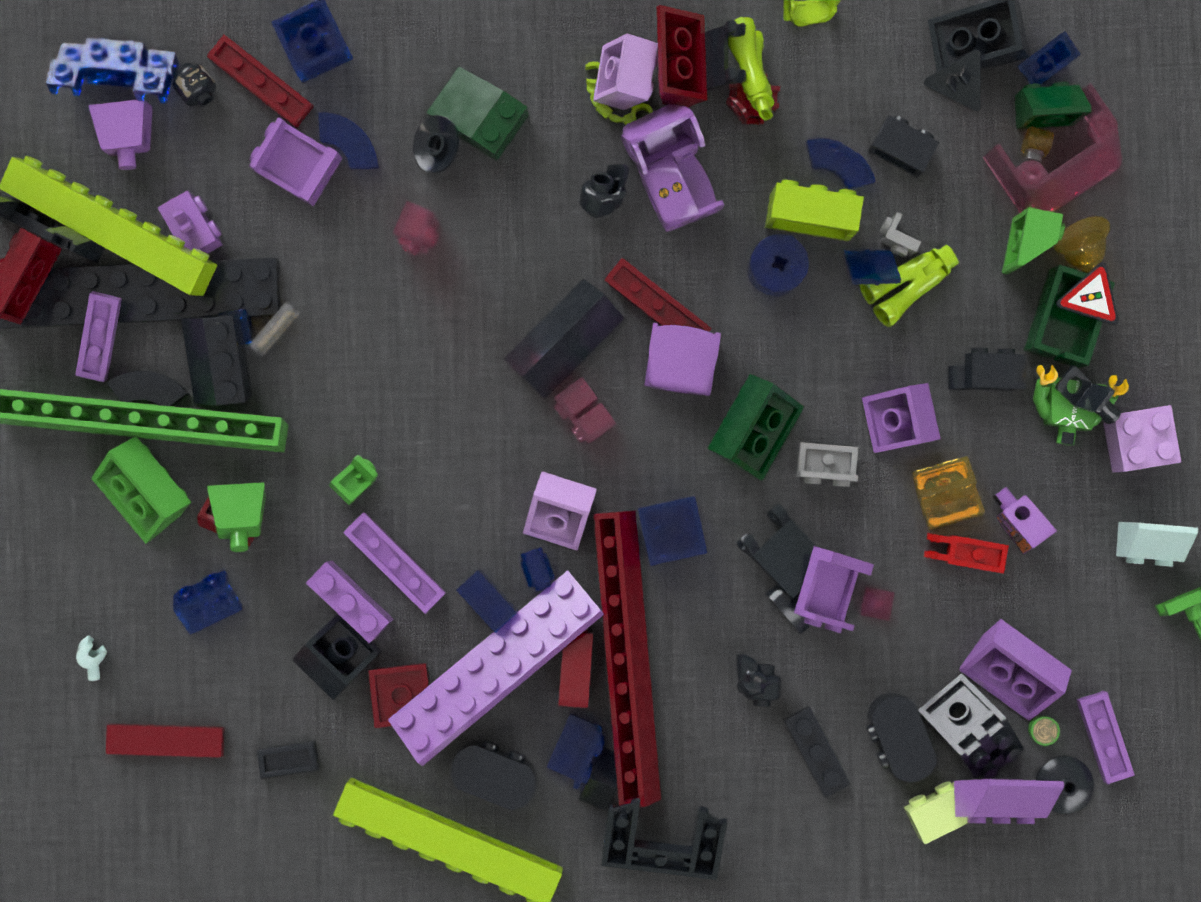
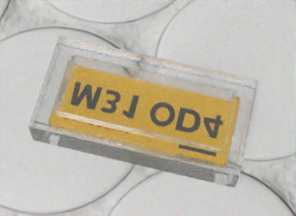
(274, 329)

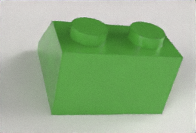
(1031, 235)

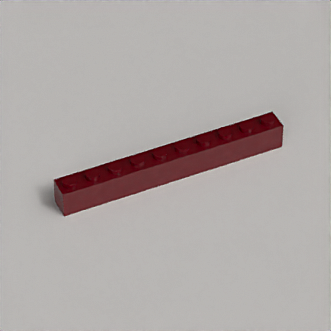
(627, 657)

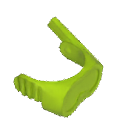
(809, 11)

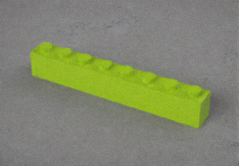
(108, 226)
(447, 841)

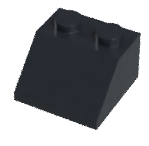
(335, 656)

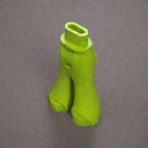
(748, 54)
(922, 274)

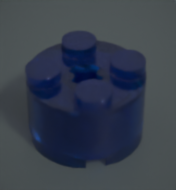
(784, 250)

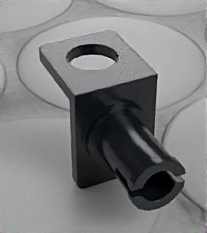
(1089, 396)

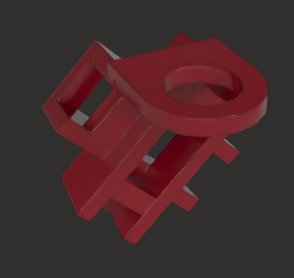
(742, 107)

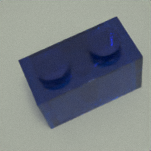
(487, 600)

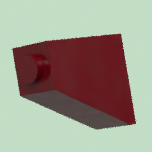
(576, 671)

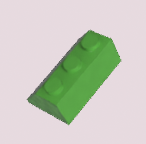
(140, 489)

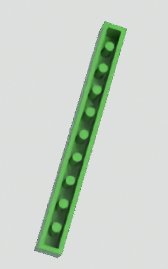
(143, 420)

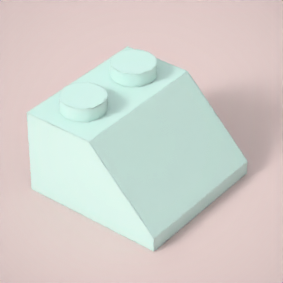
(1154, 542)

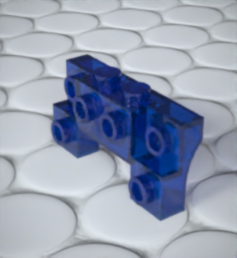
(113, 64)

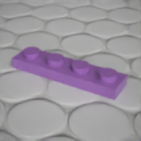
(394, 562)

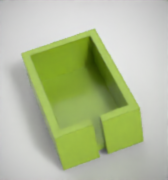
(814, 210)

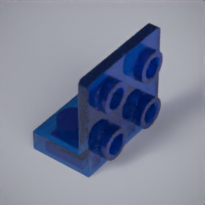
(575, 749)

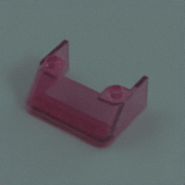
(1035, 188)

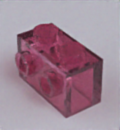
(416, 229)

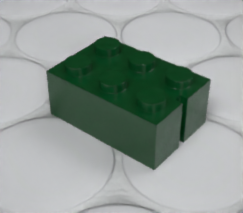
(1060, 332)

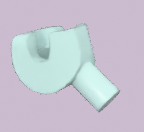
(90, 658)

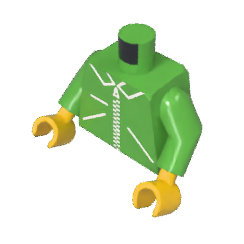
(1060, 412)

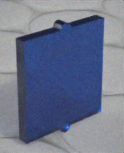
(872, 267)

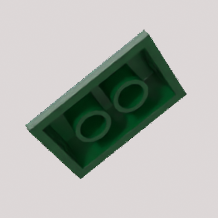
(756, 426)

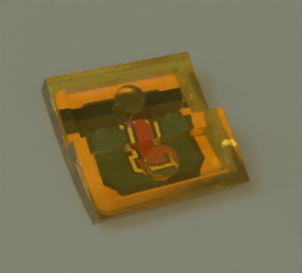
(948, 493)

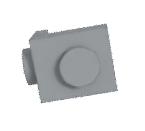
(899, 242)

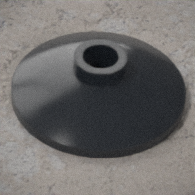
(436, 144)
(1069, 770)

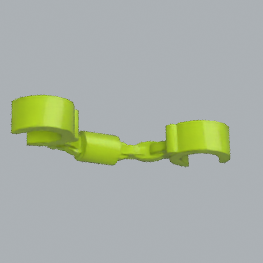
(604, 109)

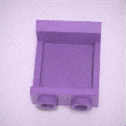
(294, 161)
(829, 589)

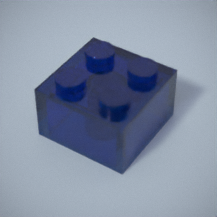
(312, 40)
(672, 530)

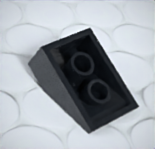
(990, 26)

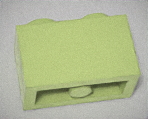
(935, 813)

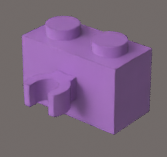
(189, 222)

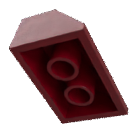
(681, 56)
(24, 273)

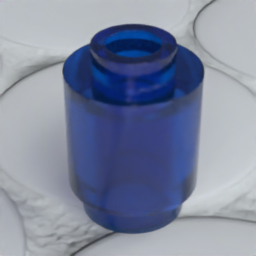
(537, 569)

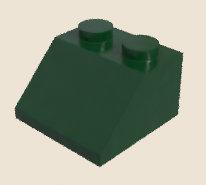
(1050, 106)

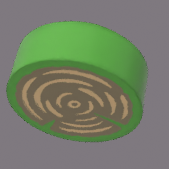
(1044, 730)

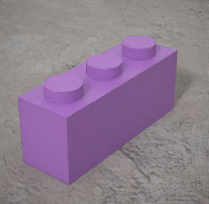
(349, 601)

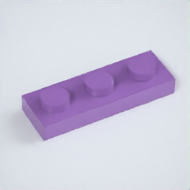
(98, 336)
(1105, 737)

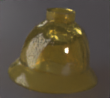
(1084, 242)

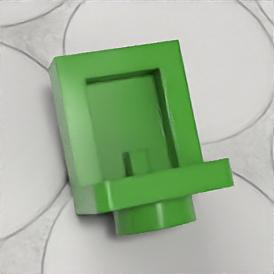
(354, 479)

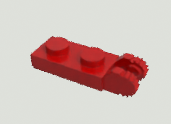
(970, 553)

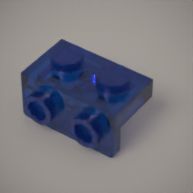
(206, 602)

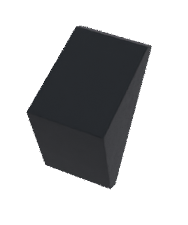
(602, 780)

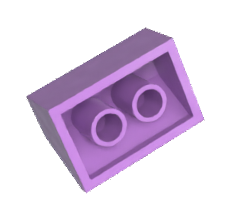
(1016, 670)
(1005, 800)

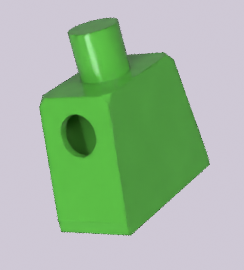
(237, 512)

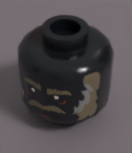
(194, 84)

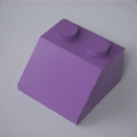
(901, 417)

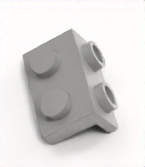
(828, 463)

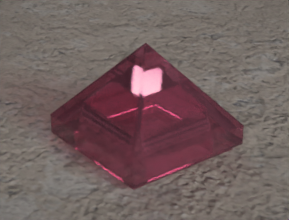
(877, 604)

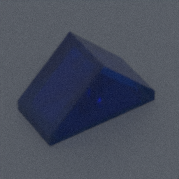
(1050, 60)

